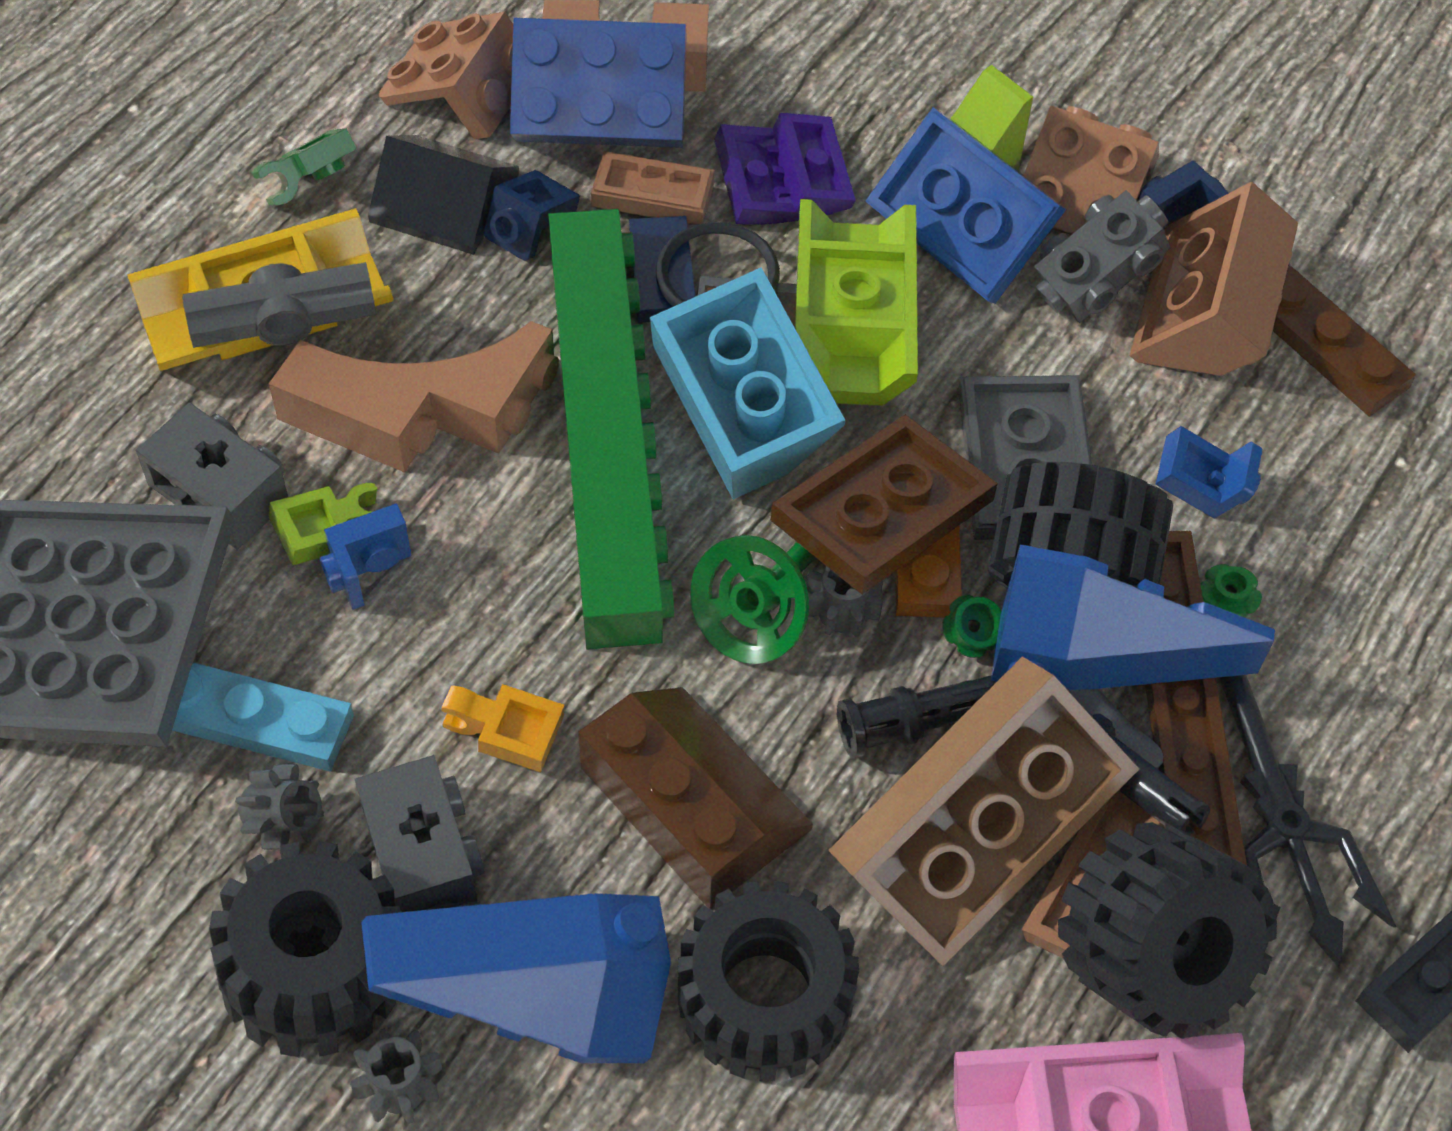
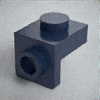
(1183, 191)

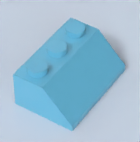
(746, 381)

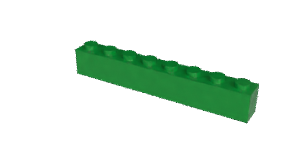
(606, 432)

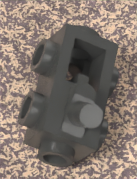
(1112, 248)

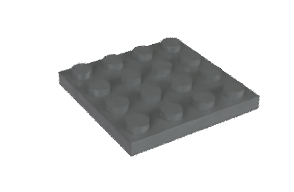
(102, 616)

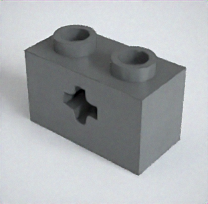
(206, 463)
(415, 802)

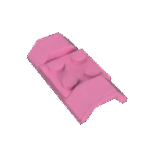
(1105, 1086)

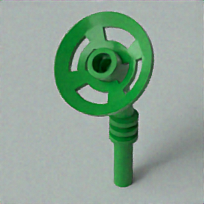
(752, 598)

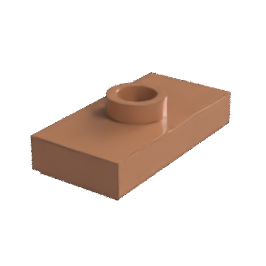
(652, 187)

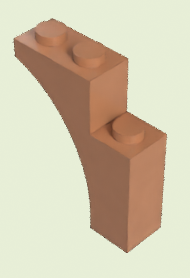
(396, 407)

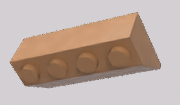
(984, 809)

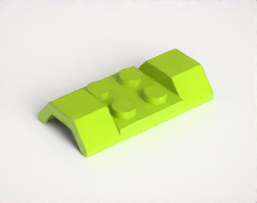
(859, 303)

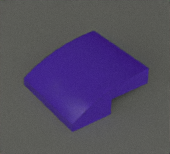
(780, 165)

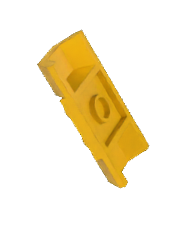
(308, 247)

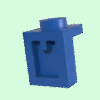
(362, 546)

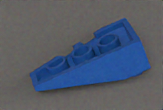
(1111, 634)
(549, 969)

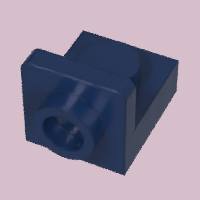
(522, 211)

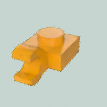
(511, 728)

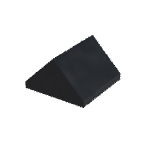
(436, 191)

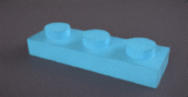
(263, 717)

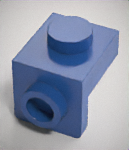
(1206, 474)

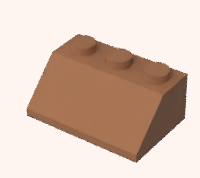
(1217, 285)

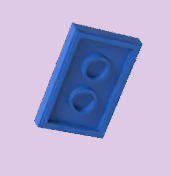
(969, 205)

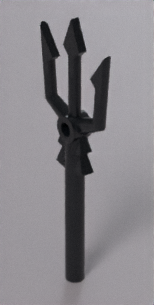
(1290, 824)

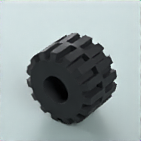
(1084, 514)
(1167, 929)
(295, 948)

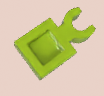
(303, 518)

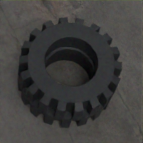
(776, 927)

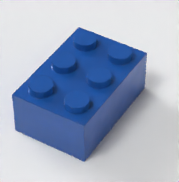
(598, 82)

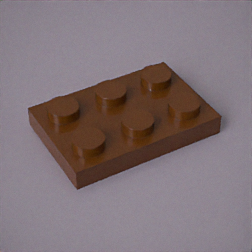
(883, 503)

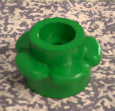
(1244, 601)
(976, 609)

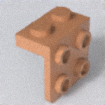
(465, 64)
(1087, 159)

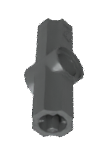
(279, 304)

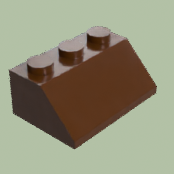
(689, 790)

